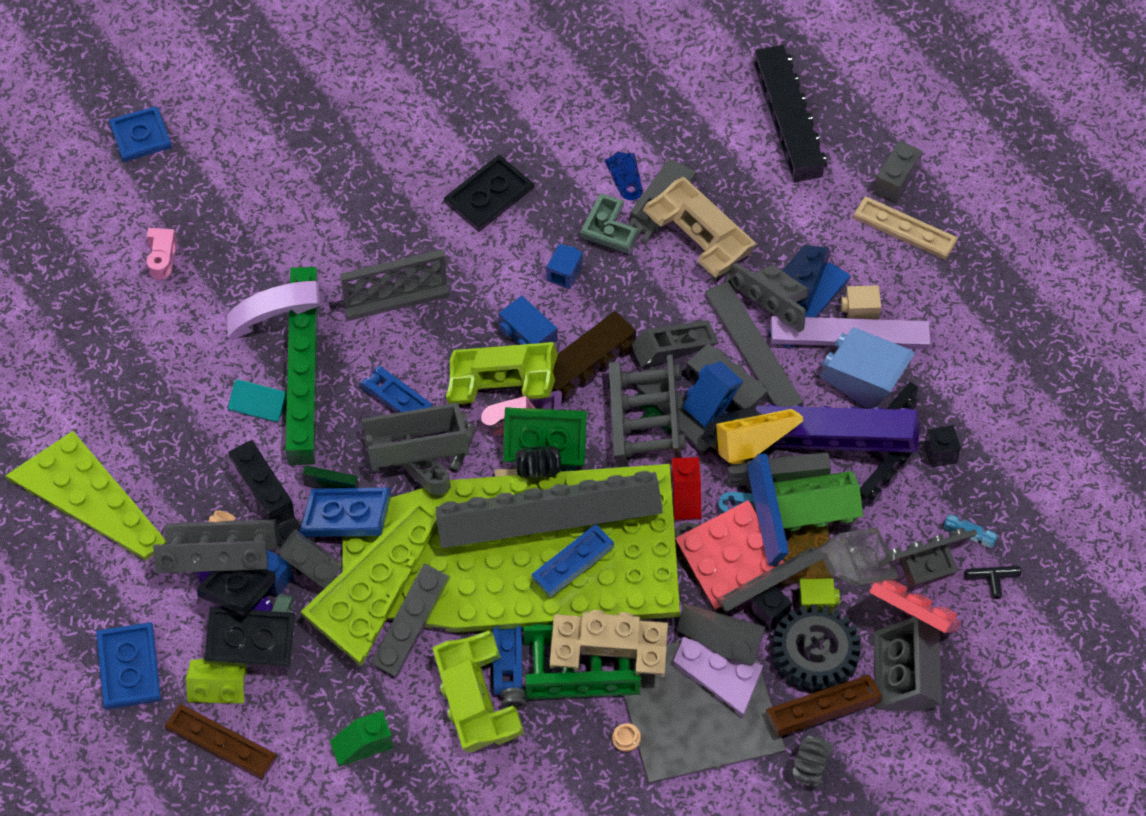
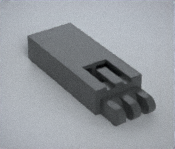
(667, 175)
(783, 469)

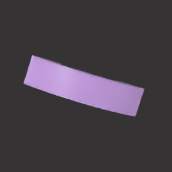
(272, 302)

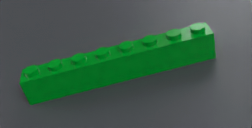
(302, 378)

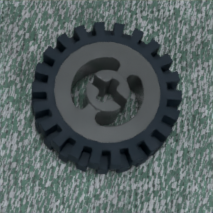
(822, 667)

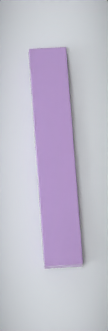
(827, 330)

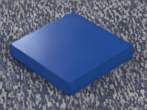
(140, 133)

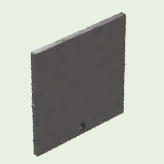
(690, 729)

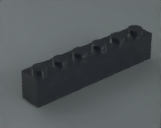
(789, 113)

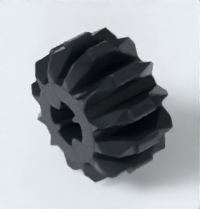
(537, 461)

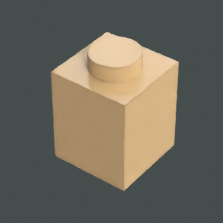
(861, 302)

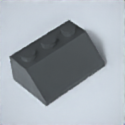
(908, 666)

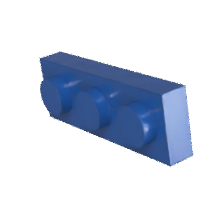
(572, 560)

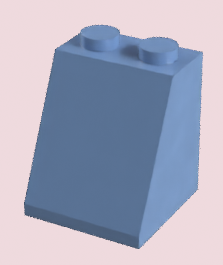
(865, 366)

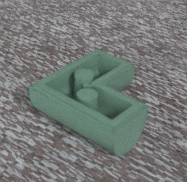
(604, 229)

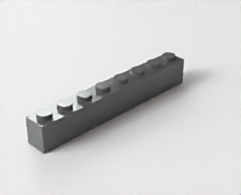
(548, 509)

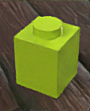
(818, 593)

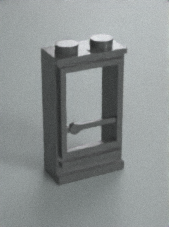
(381, 430)

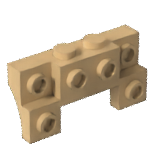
(704, 223)
(609, 636)

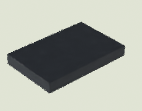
(489, 192)
(250, 640)

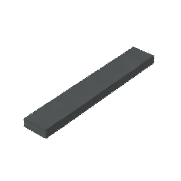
(752, 345)

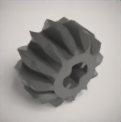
(812, 761)

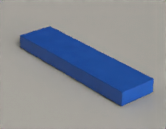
(829, 286)
(767, 509)

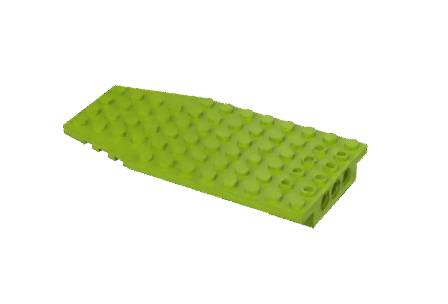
(493, 578)

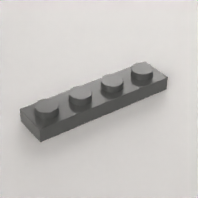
(410, 620)

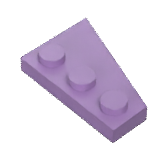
(726, 678)

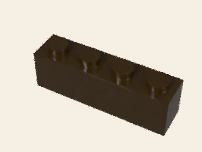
(591, 353)

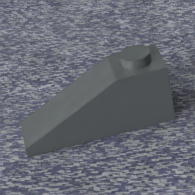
(673, 340)
(722, 633)

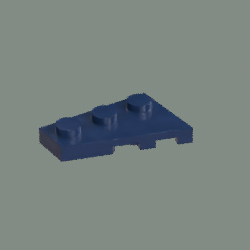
(808, 269)

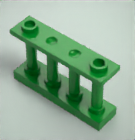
(572, 683)

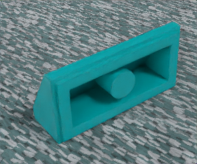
(257, 401)

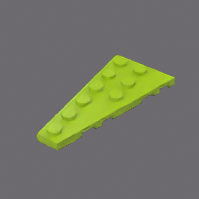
(364, 594)

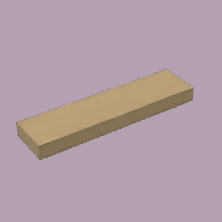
(905, 228)

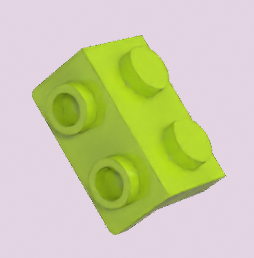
(215, 683)

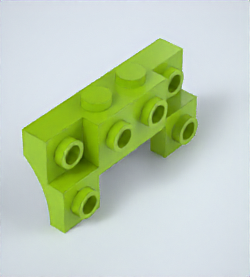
(502, 367)
(468, 694)

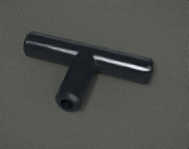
(994, 575)

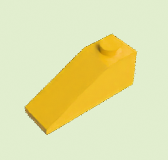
(752, 435)

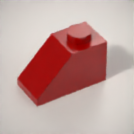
(686, 488)

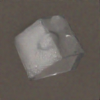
(855, 557)

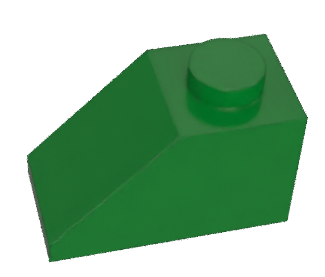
(362, 739)

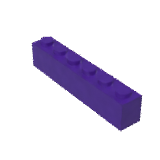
(851, 429)

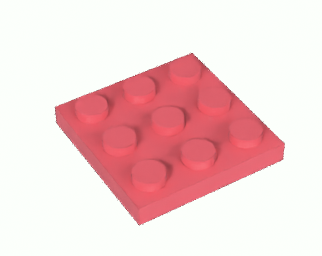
(725, 551)
(916, 605)

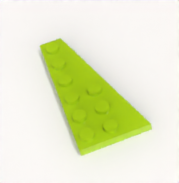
(84, 490)

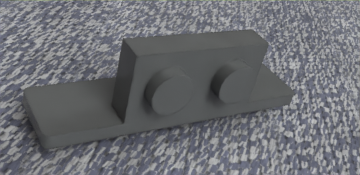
(773, 292)
(927, 561)

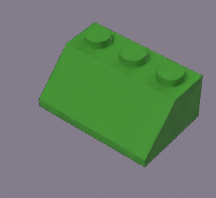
(819, 500)

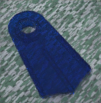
(625, 174)

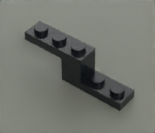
(891, 461)
(269, 493)

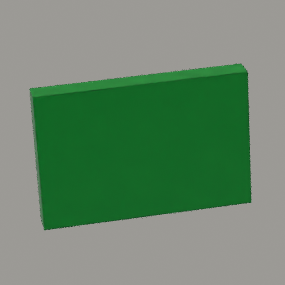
(546, 428)

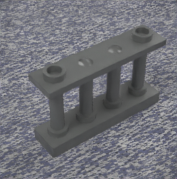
(621, 402)
(216, 546)

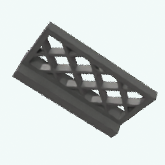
(402, 293)

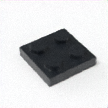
(236, 588)

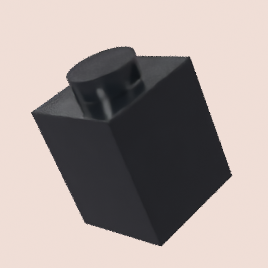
(942, 446)
(771, 607)

